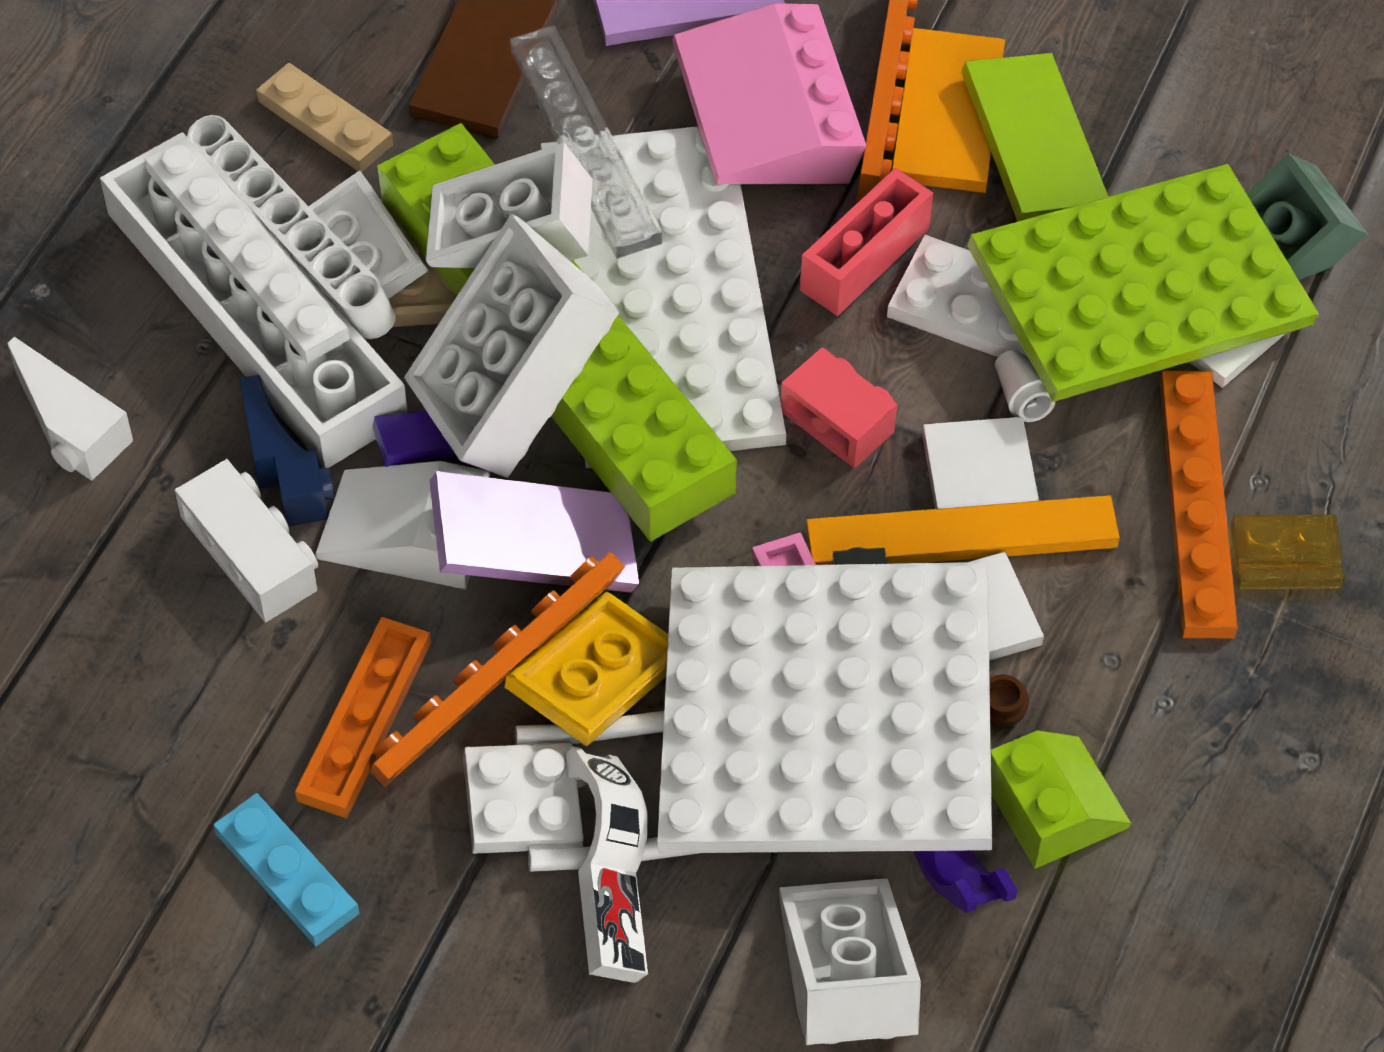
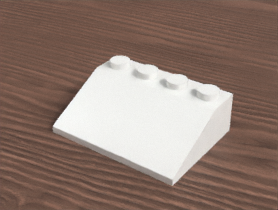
(509, 348)

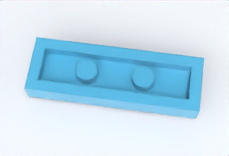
(286, 869)

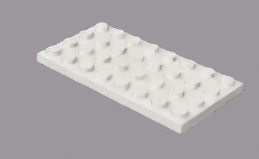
(696, 292)

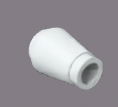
(1022, 387)

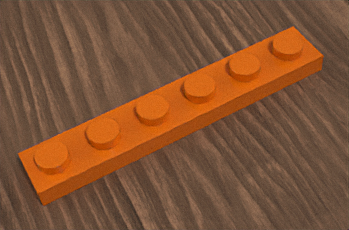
(887, 96)
(1198, 505)
(479, 681)

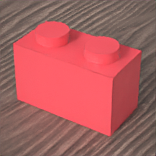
(838, 407)

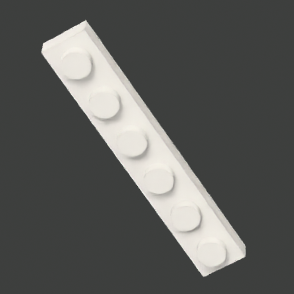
(247, 249)

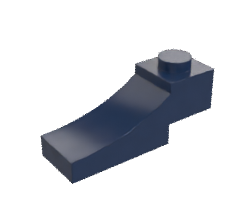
(284, 462)

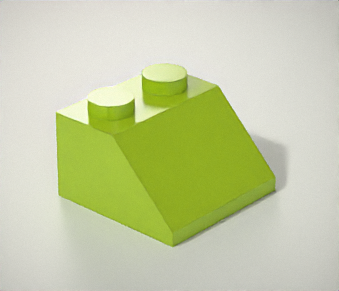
(1053, 795)

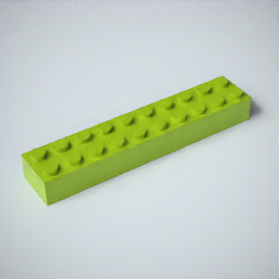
(622, 405)

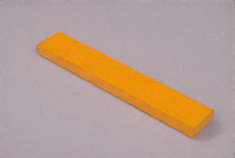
(970, 531)

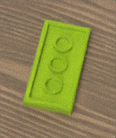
(1033, 133)

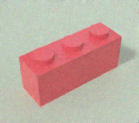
(866, 241)

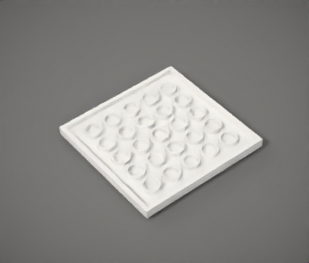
(827, 709)

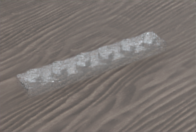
(578, 123)

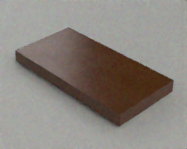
(472, 67)

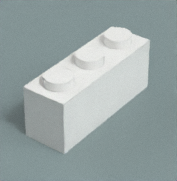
(248, 539)

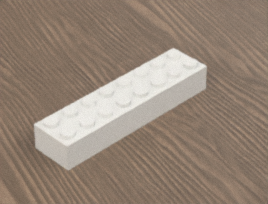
(322, 402)

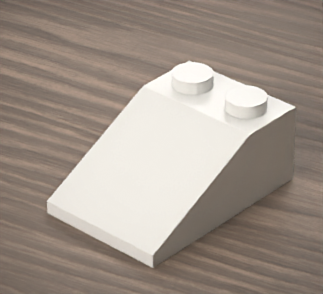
(541, 188)
(387, 522)
(850, 962)

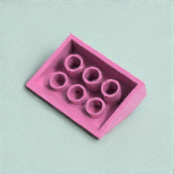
(771, 98)

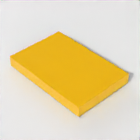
(593, 668)

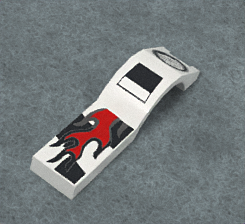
(609, 872)

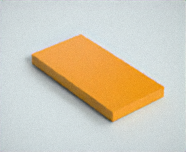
(938, 125)

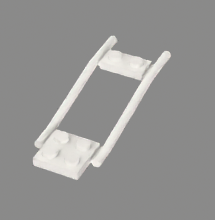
(527, 802)

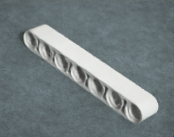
(296, 227)

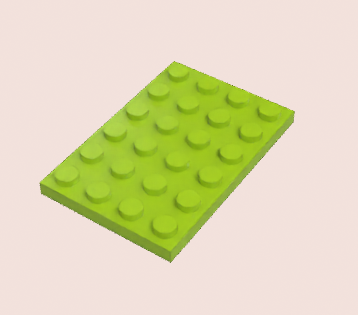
(1141, 281)

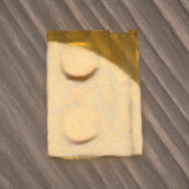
(1287, 551)

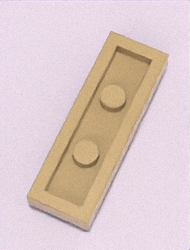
(324, 117)

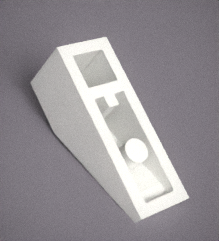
(77, 421)

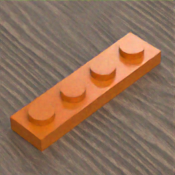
(363, 717)

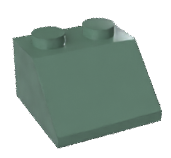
(1305, 216)

